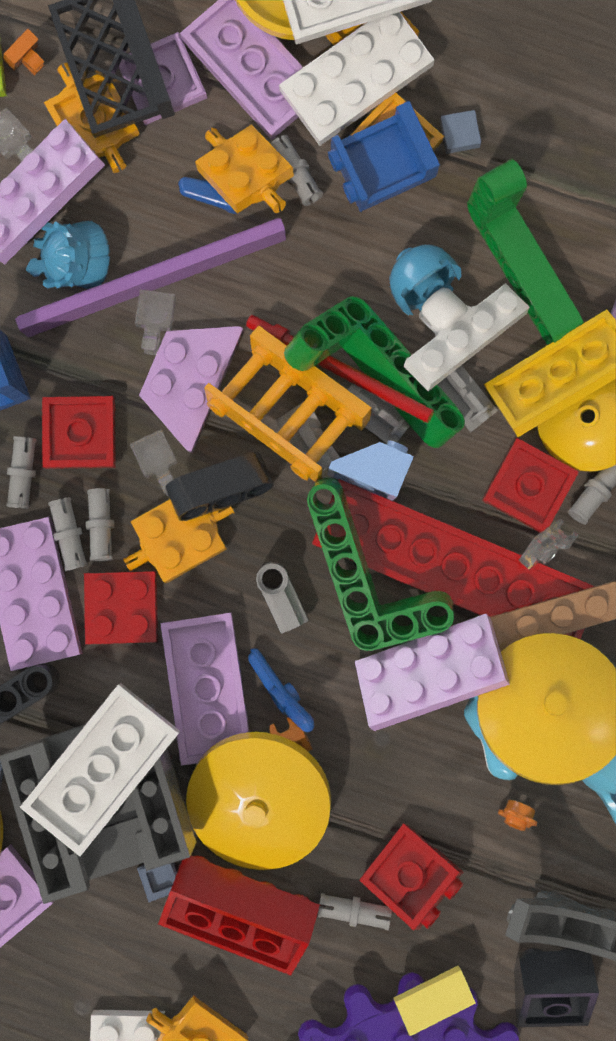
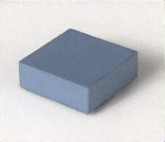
(460, 131)
(157, 881)

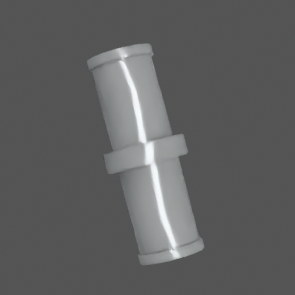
(302, 179)
(21, 472)
(595, 492)
(100, 524)
(67, 533)
(354, 911)

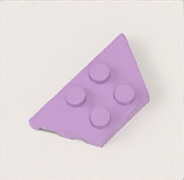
(181, 371)

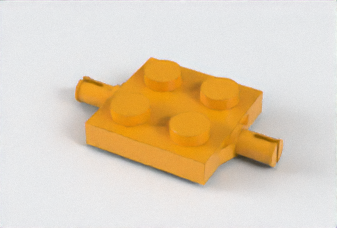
(69, 107)
(245, 169)
(175, 544)
(195, 1023)

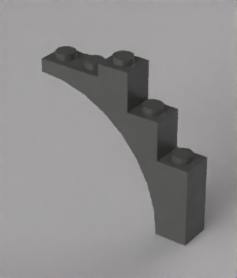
(563, 922)

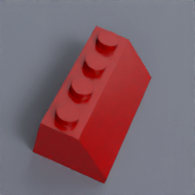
(239, 914)

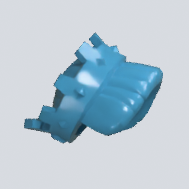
(71, 255)

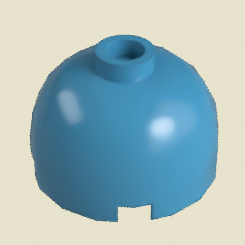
(420, 274)

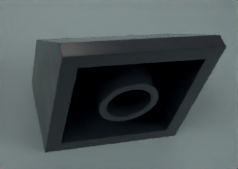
(554, 988)

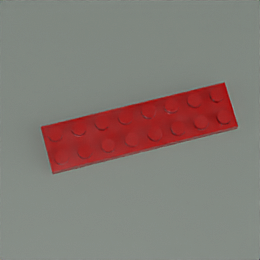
(446, 558)

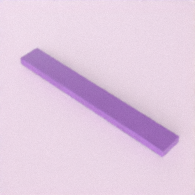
(151, 278)

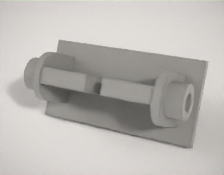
(468, 398)
(384, 419)

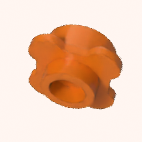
(518, 815)

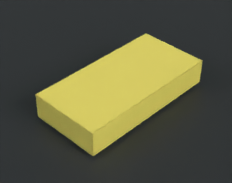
(434, 1000)

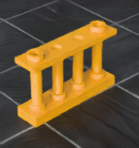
(320, 391)

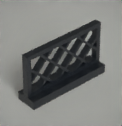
(142, 57)

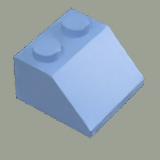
(374, 468)

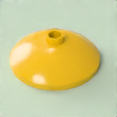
(580, 443)

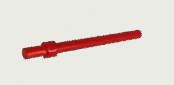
(351, 374)

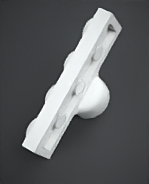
(461, 331)

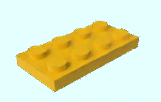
(557, 375)

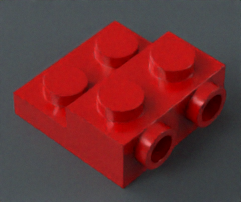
(412, 878)

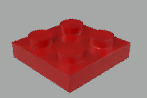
(78, 432)
(530, 485)
(120, 607)

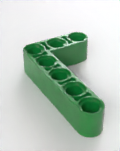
(517, 252)
(380, 356)
(360, 580)

